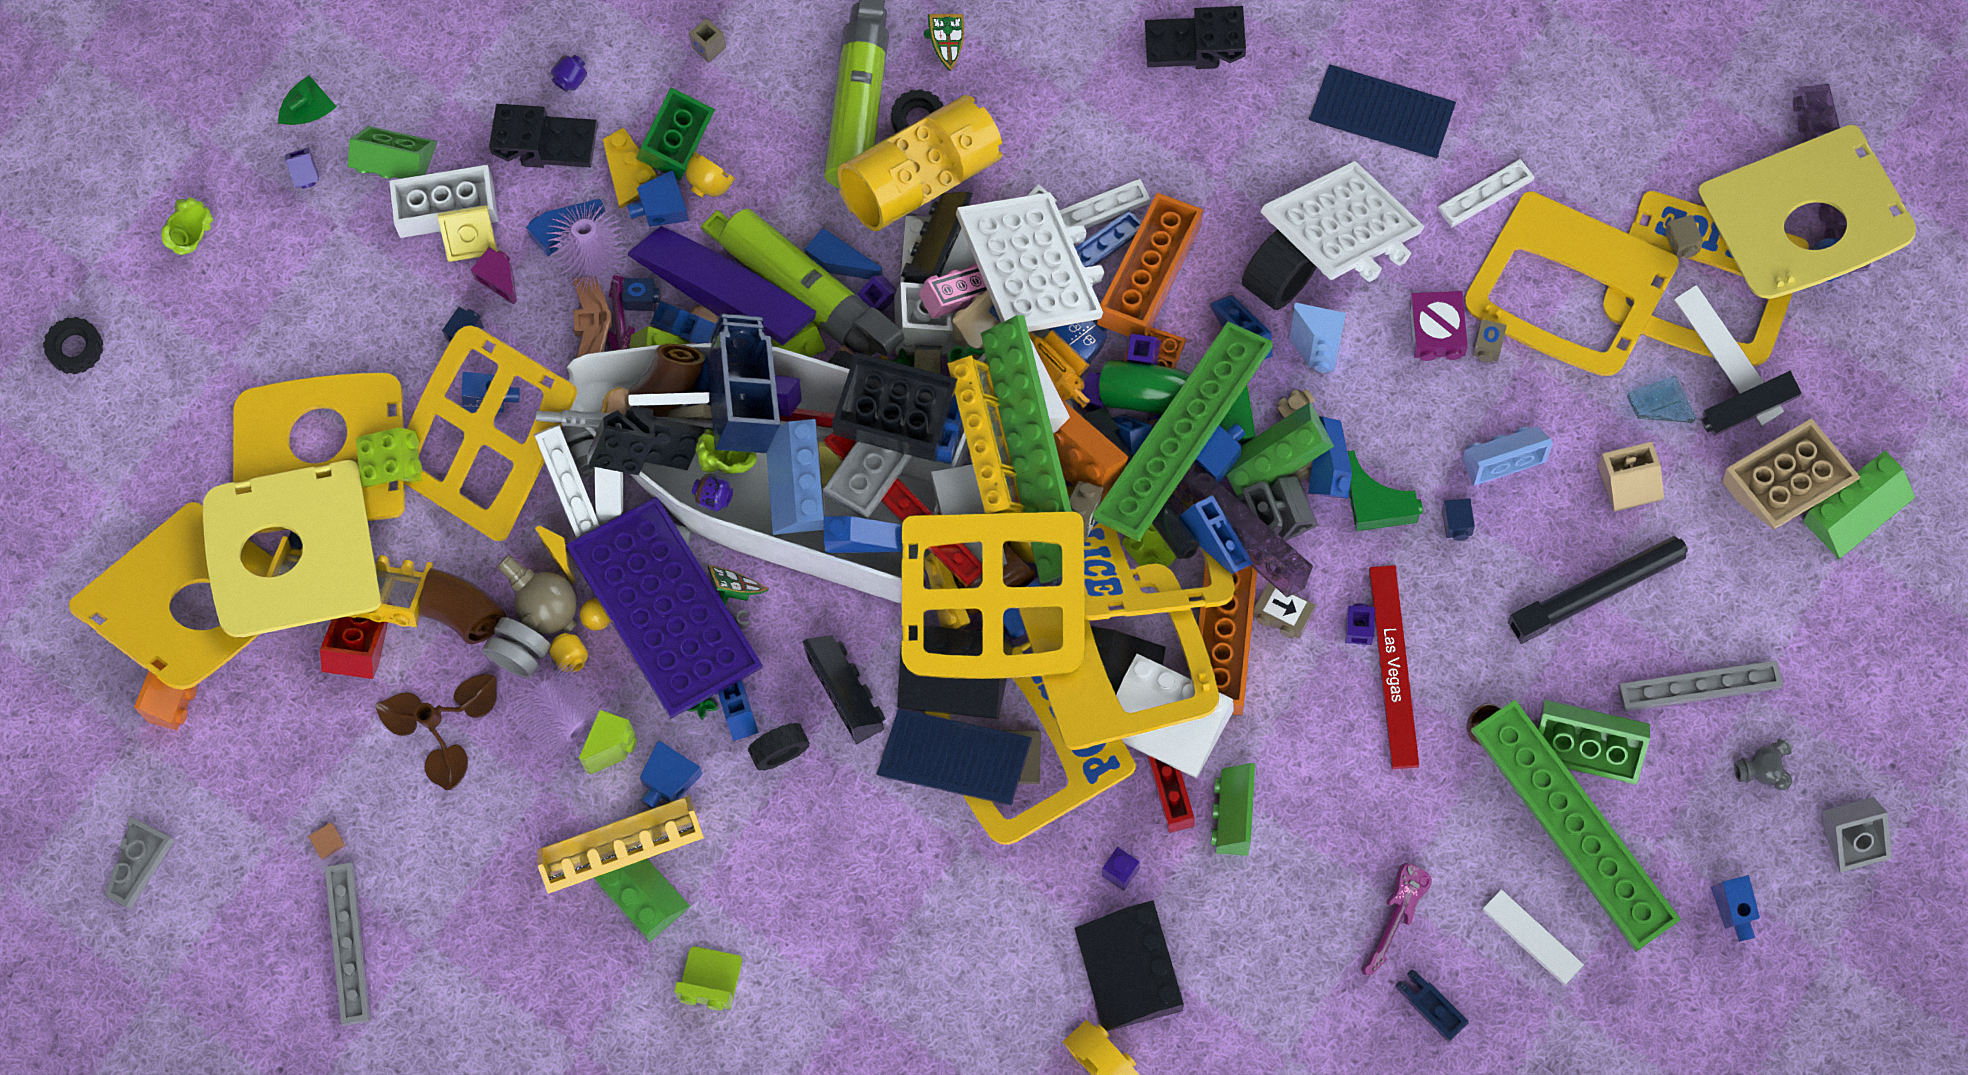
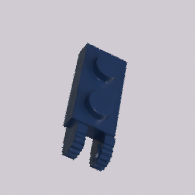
(1433, 1007)

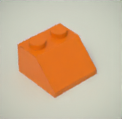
(161, 703)

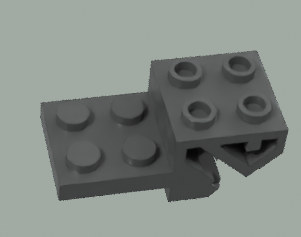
(1281, 507)

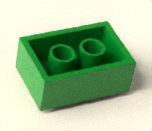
(675, 133)

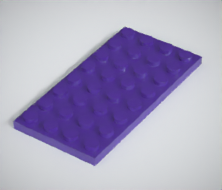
(664, 607)

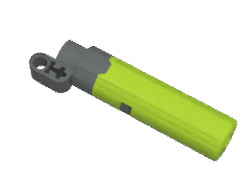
(857, 86)
(787, 267)

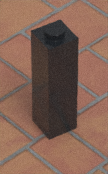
(1751, 404)

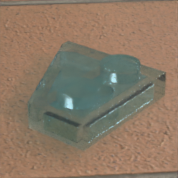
(1662, 402)

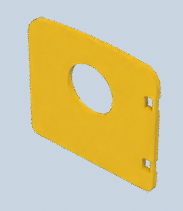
(268, 413)
(137, 598)

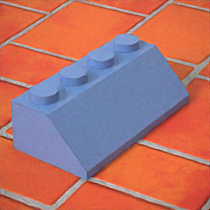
(795, 479)

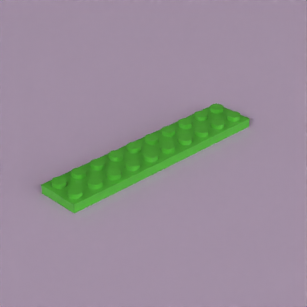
(1027, 431)
(1182, 431)
(1575, 825)

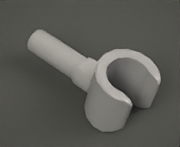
(742, 625)

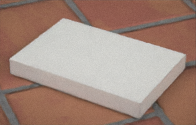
(666, 399)

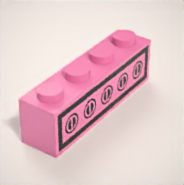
(952, 291)

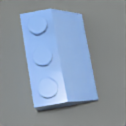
(1317, 335)
(1506, 454)

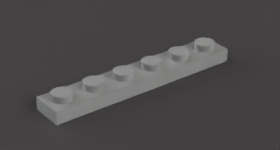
(1700, 686)
(347, 944)

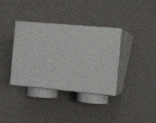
(1858, 834)

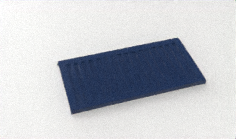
(1383, 111)
(954, 757)

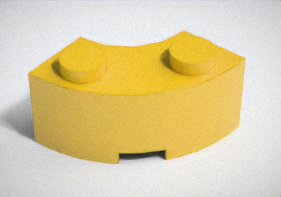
(1096, 1053)

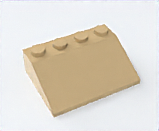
(1789, 475)

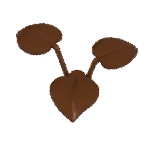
(402, 711)

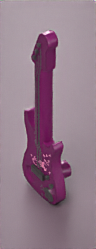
(622, 338)
(1409, 888)

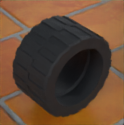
(1277, 271)

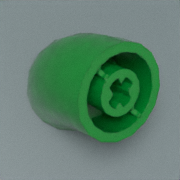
(1139, 386)

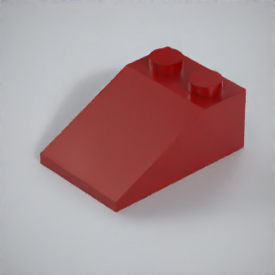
(353, 647)

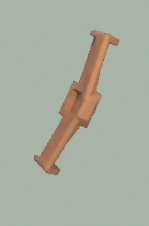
(593, 319)

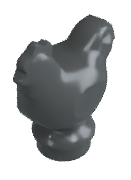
(1766, 766)

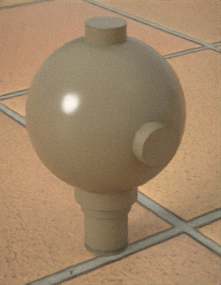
(542, 599)

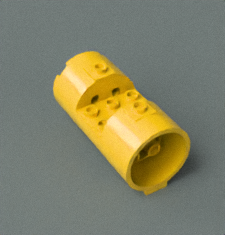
(919, 163)

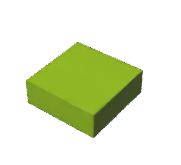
(714, 225)

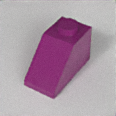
(496, 274)

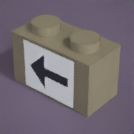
(1085, 501)
(1287, 614)

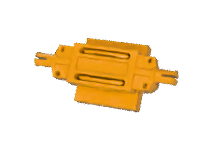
(1062, 365)

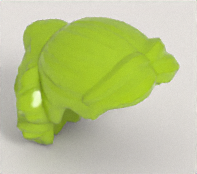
(186, 226)
(722, 460)

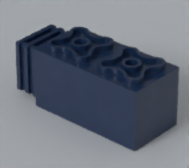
(742, 385)

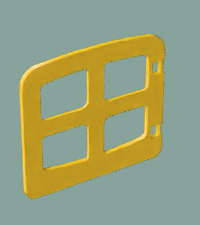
(480, 430)
(993, 595)

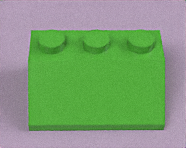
(390, 153)
(1234, 810)
(643, 897)

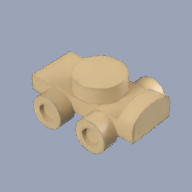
(1296, 401)

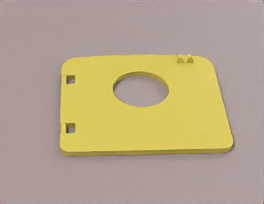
(1756, 200)
(337, 559)

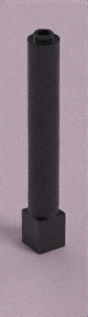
(1167, 520)
(1539, 617)

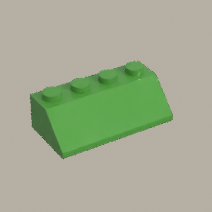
(1280, 450)
(1861, 506)
(1595, 741)

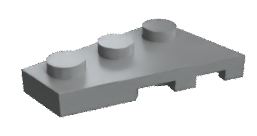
(139, 859)

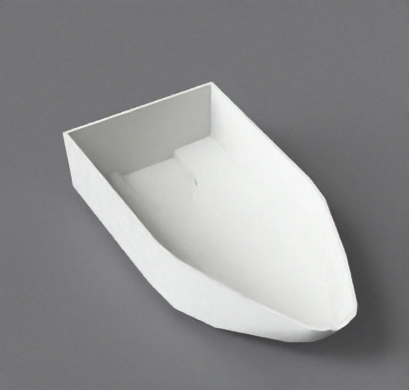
(747, 519)

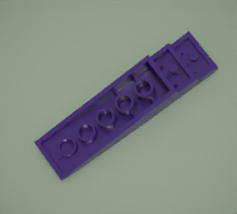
(721, 283)

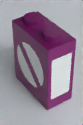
(1438, 325)

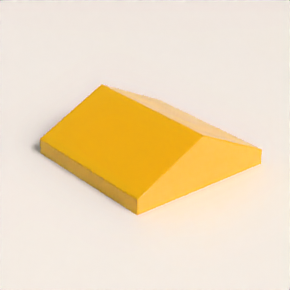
(557, 548)

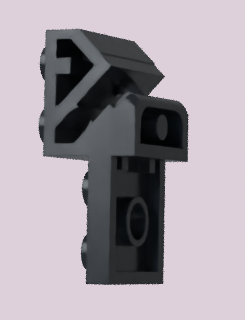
(1197, 41)
(541, 138)
(638, 437)

